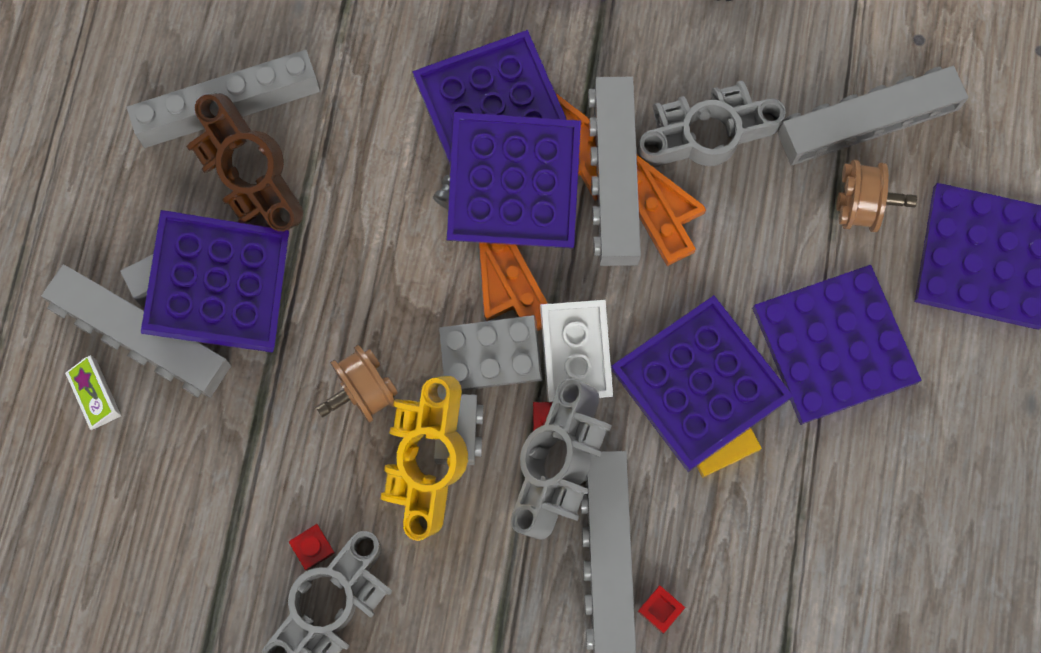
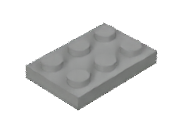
(492, 352)

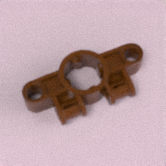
(215, 150)

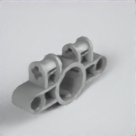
(729, 105)
(543, 497)
(347, 572)

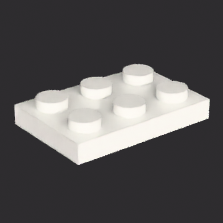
(576, 345)

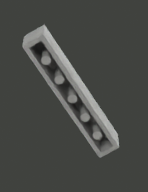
(249, 90)
(871, 114)
(616, 172)
(121, 326)
(609, 555)

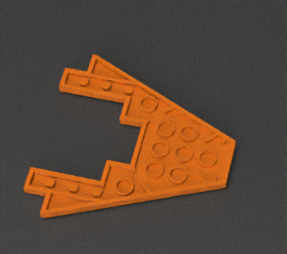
(662, 210)

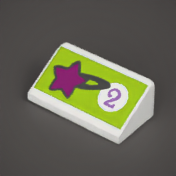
(92, 393)

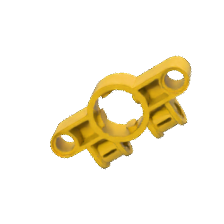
(404, 481)

